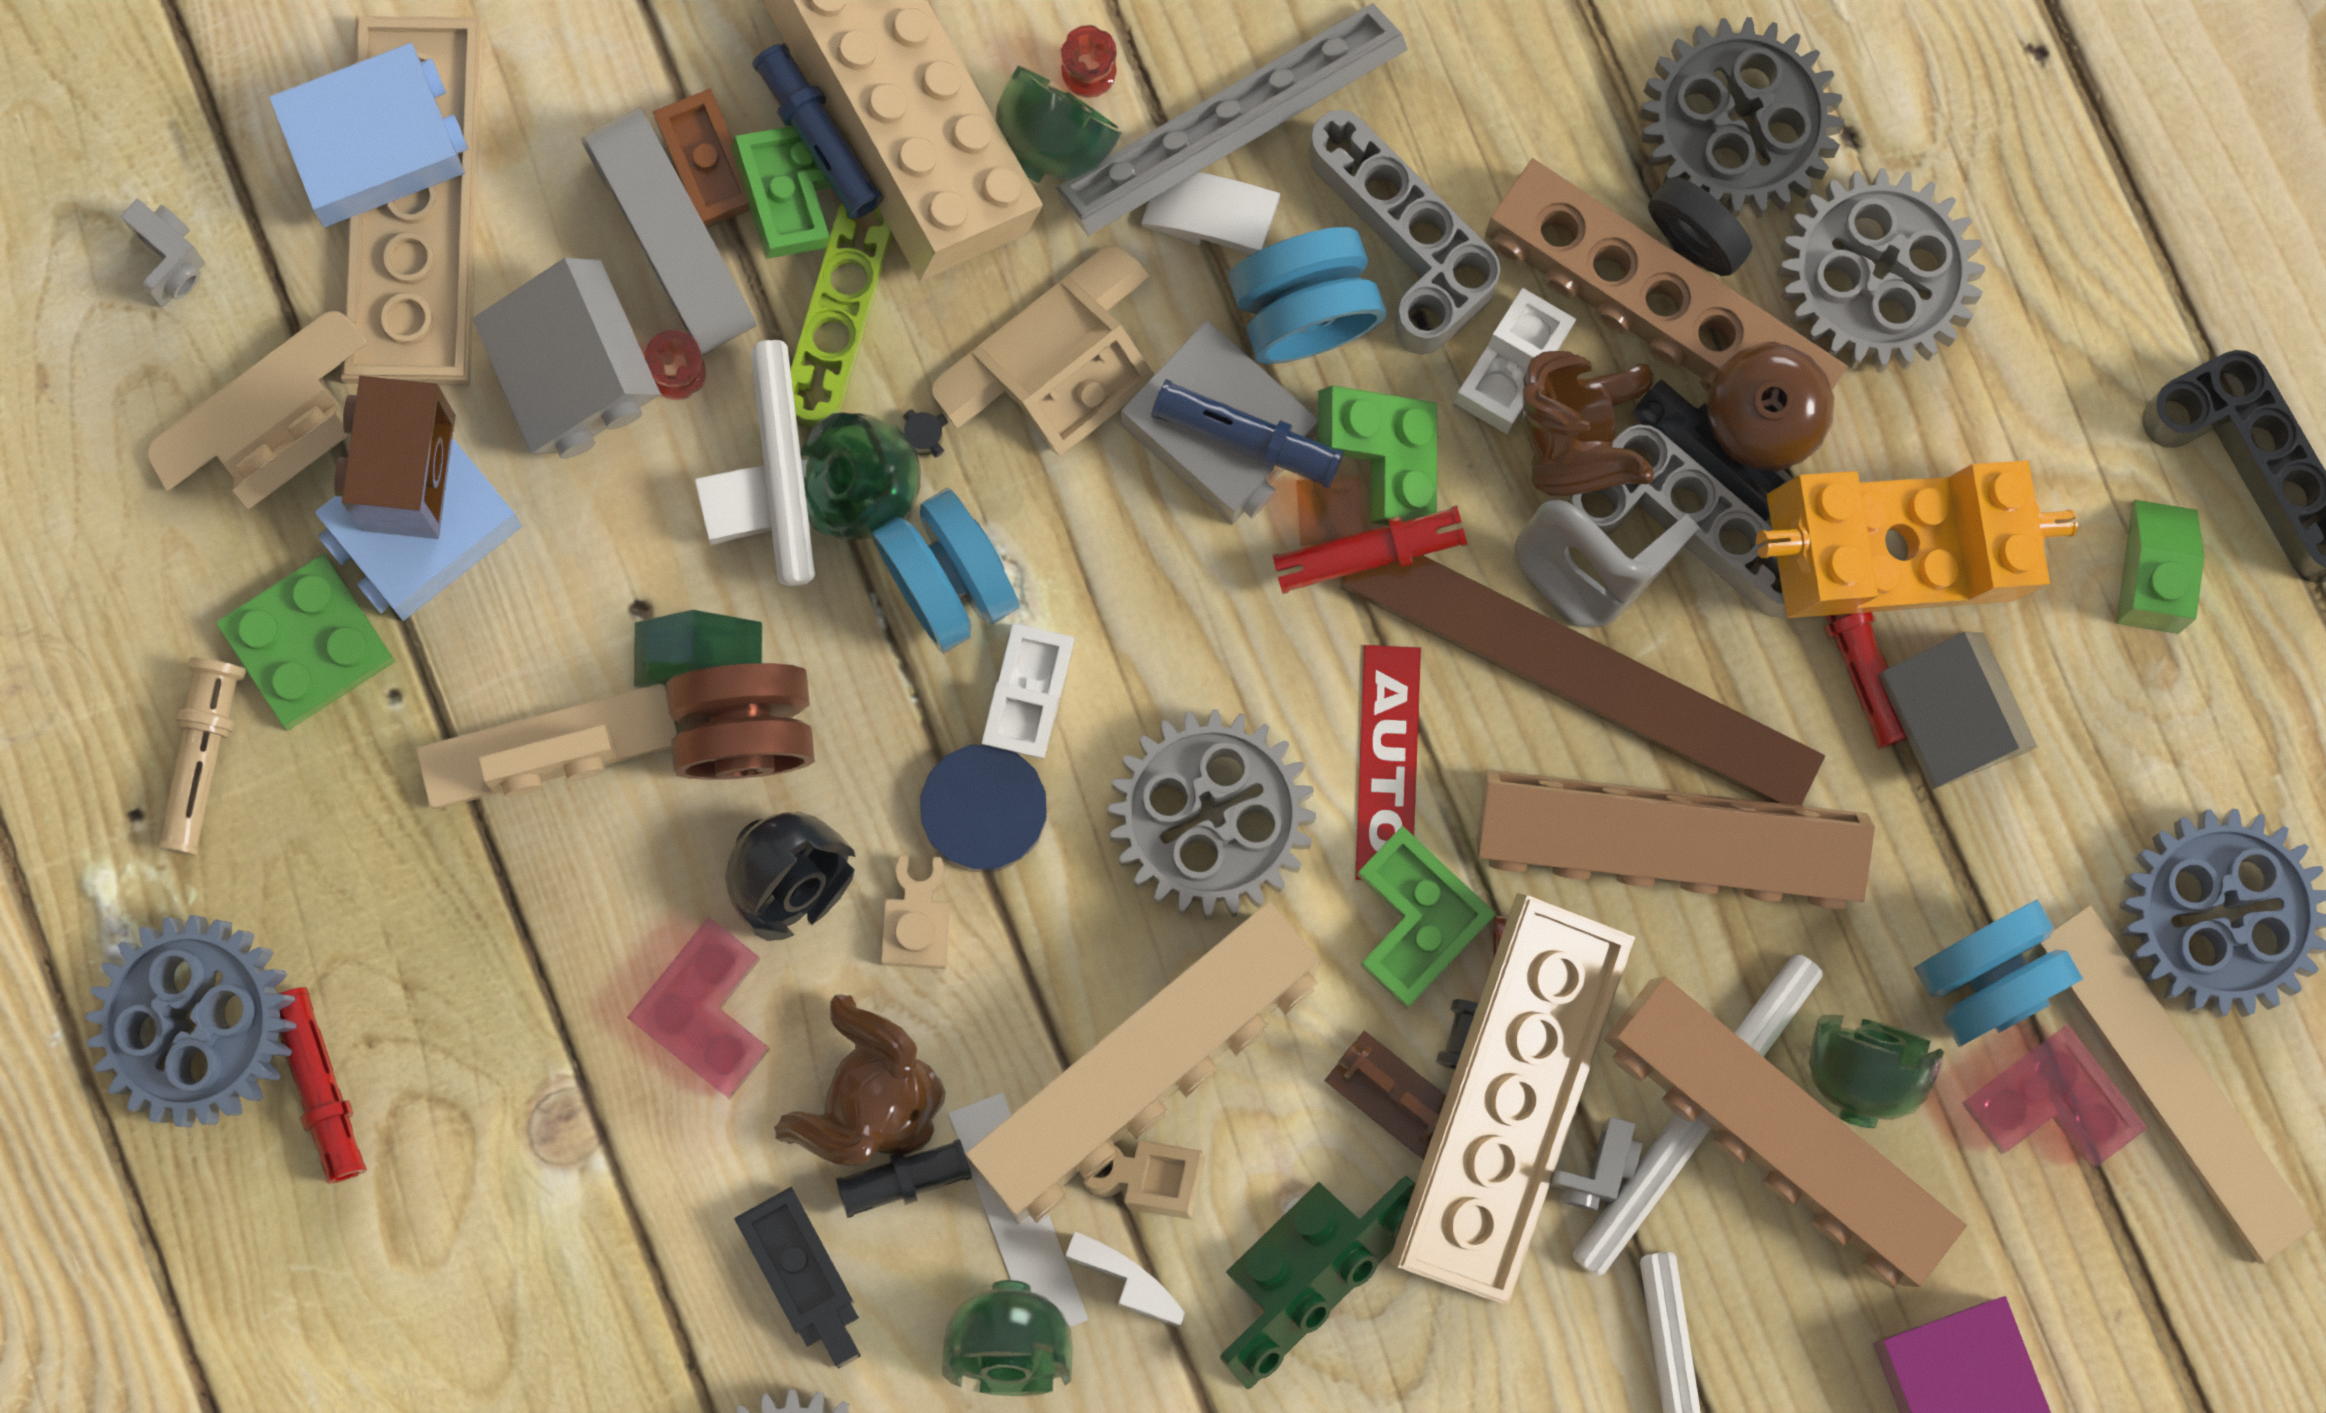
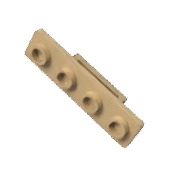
(546, 747)

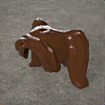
(1574, 425)
(876, 1098)

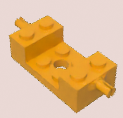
(1965, 535)

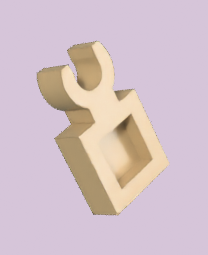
(916, 927)
(1157, 1180)

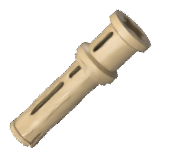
(203, 726)

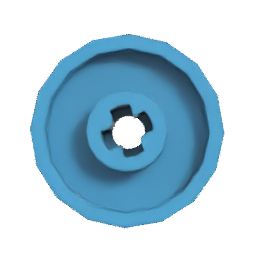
(1306, 295)
(952, 566)
(1999, 974)

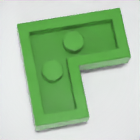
(781, 191)
(1395, 437)
(1436, 914)

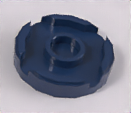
(983, 808)

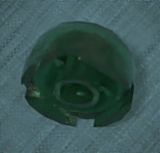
(1052, 128)
(858, 475)
(1872, 1069)
(1008, 1342)

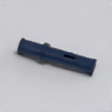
(805, 110)
(1248, 434)

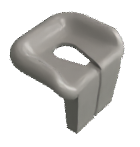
(1574, 594)

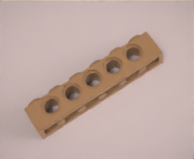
(1650, 268)

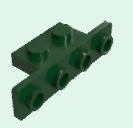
(1306, 1270)

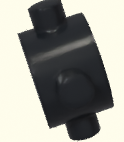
(925, 432)

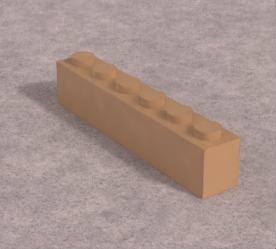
(1674, 838)
(1784, 1133)

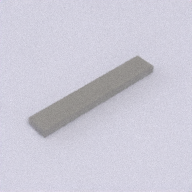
(1232, 118)

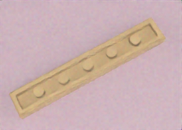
(2179, 1089)

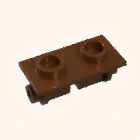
(1388, 1092)

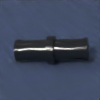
(903, 1178)

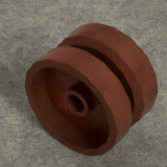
(740, 721)

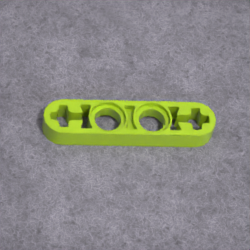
(832, 306)

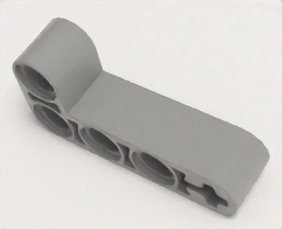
(1392, 222)
(669, 230)
(1719, 512)

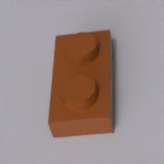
(703, 156)

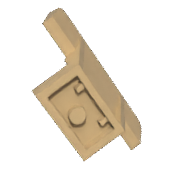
(1058, 356)
(268, 417)

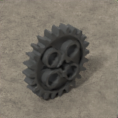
(1791, 98)

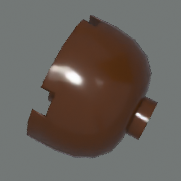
(1762, 437)

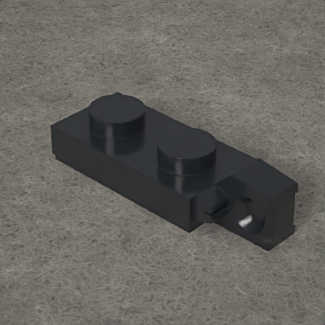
(1690, 431)
(801, 1274)

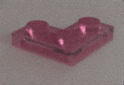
(686, 1012)
(2058, 1083)

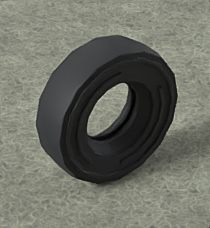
(1700, 226)

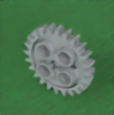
(1908, 223)
(1182, 764)

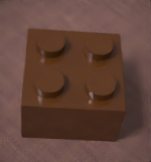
(396, 456)

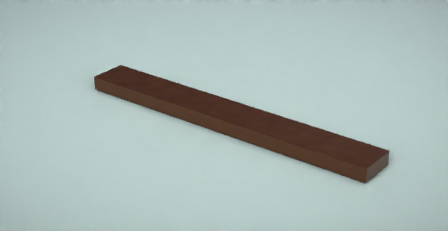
(1592, 677)

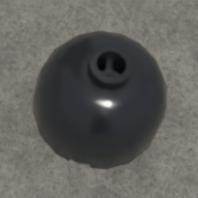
(785, 871)

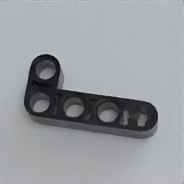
(2261, 470)

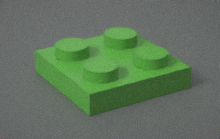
(305, 642)

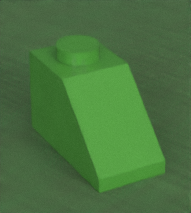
(2161, 568)

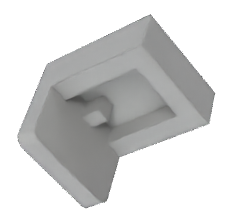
(164, 235)
(1614, 1159)

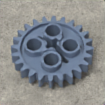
(2238, 967)
(147, 988)

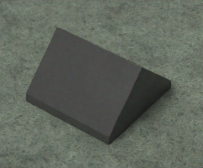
(1957, 709)

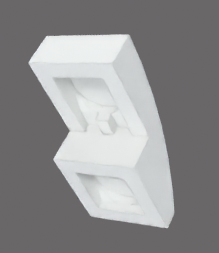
(1214, 211)
(1496, 381)
(736, 503)
(1028, 691)
(1141, 1291)

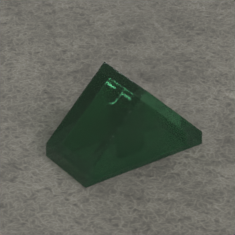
(693, 642)

